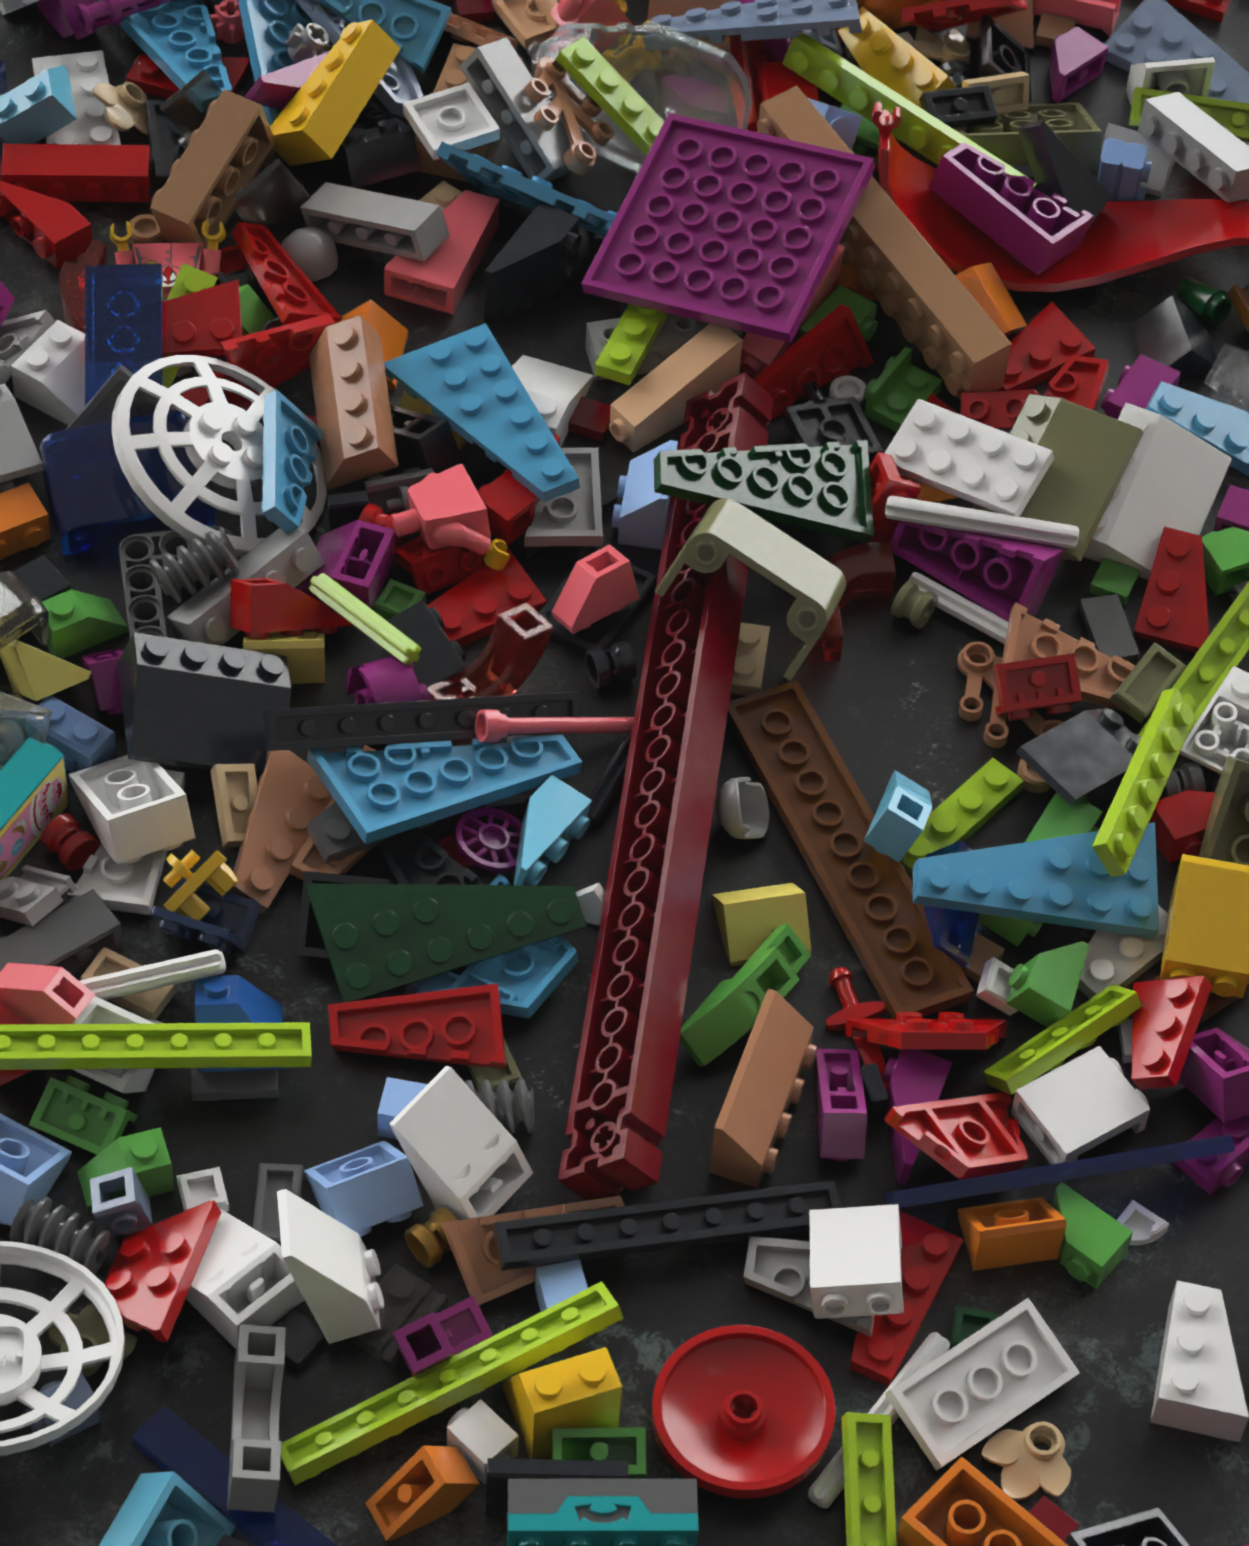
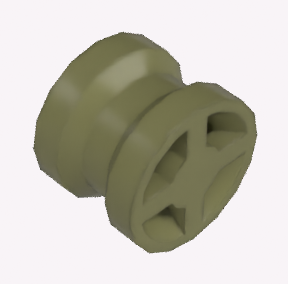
(914, 604)

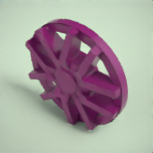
(489, 839)

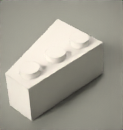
(1198, 1367)

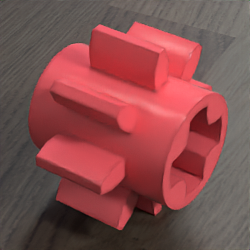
(228, 22)

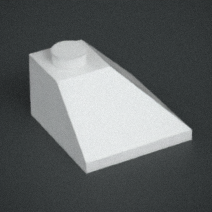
(1180, 76)

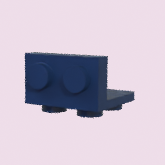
(222, 928)

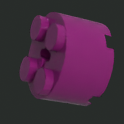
(384, 682)

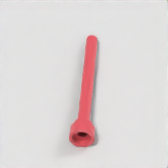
(492, 725)

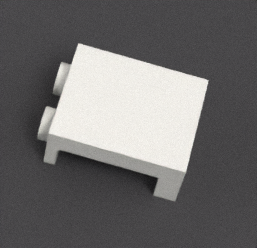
(1079, 1106)
(856, 1261)

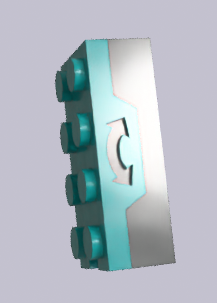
(602, 1512)

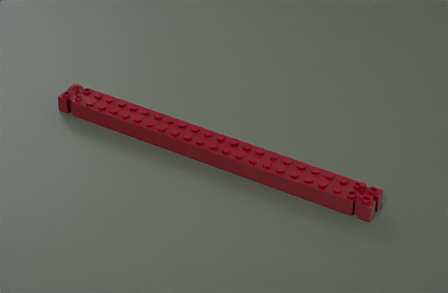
(661, 838)

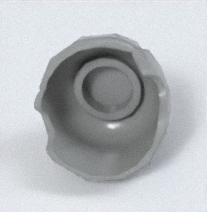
(312, 251)
(743, 808)

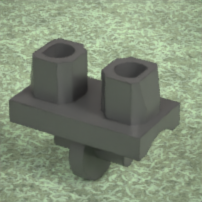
(391, 491)

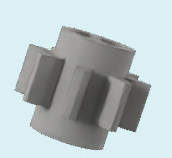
(307, 42)

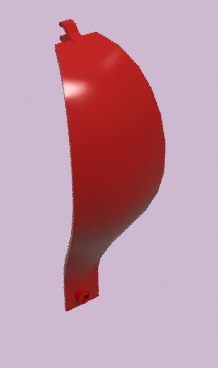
(1118, 243)

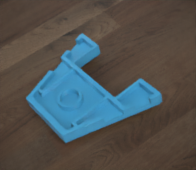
(522, 976)

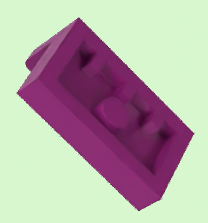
(1220, 1169)

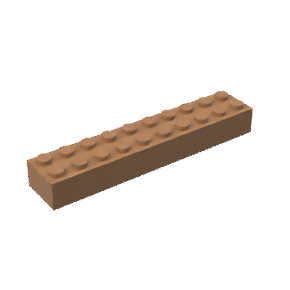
(903, 267)

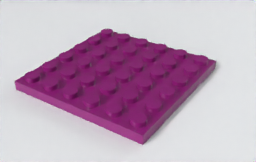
(729, 227)

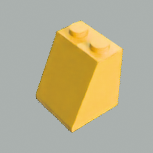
(1209, 925)
(564, 1395)

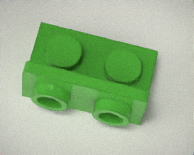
(897, 390)
(80, 1117)

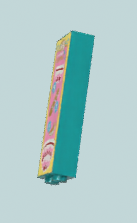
(30, 797)

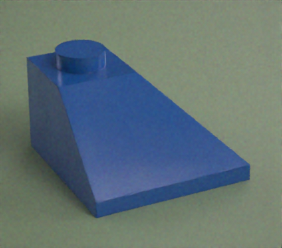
(233, 1001)

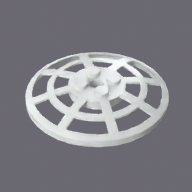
(204, 447)
(21, 1349)

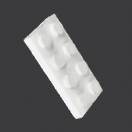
(84, 72)
(968, 458)
(982, 1383)

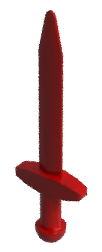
(869, 1052)

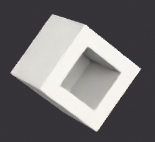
(481, 1436)

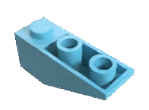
(899, 817)
(549, 824)

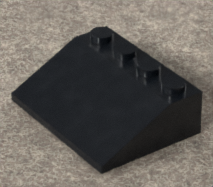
(198, 701)

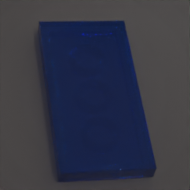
(122, 321)

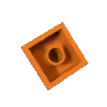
(993, 297)

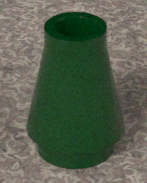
(1206, 301)

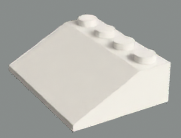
(1165, 484)

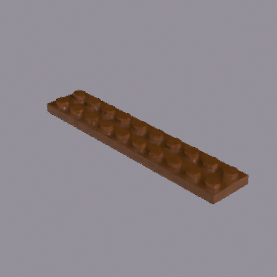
(829, 827)

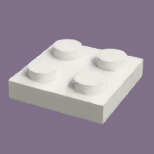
(452, 118)

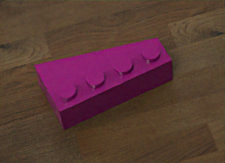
(1009, 209)
(981, 566)

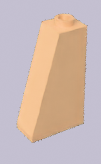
(660, 398)

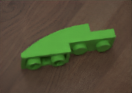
(737, 1001)

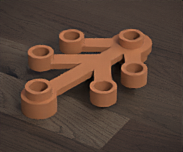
(554, 78)
(984, 670)

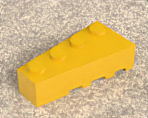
(893, 60)
(334, 95)

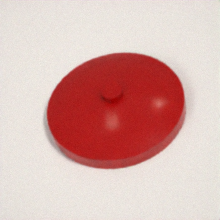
(743, 1411)

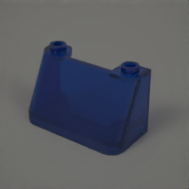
(91, 490)

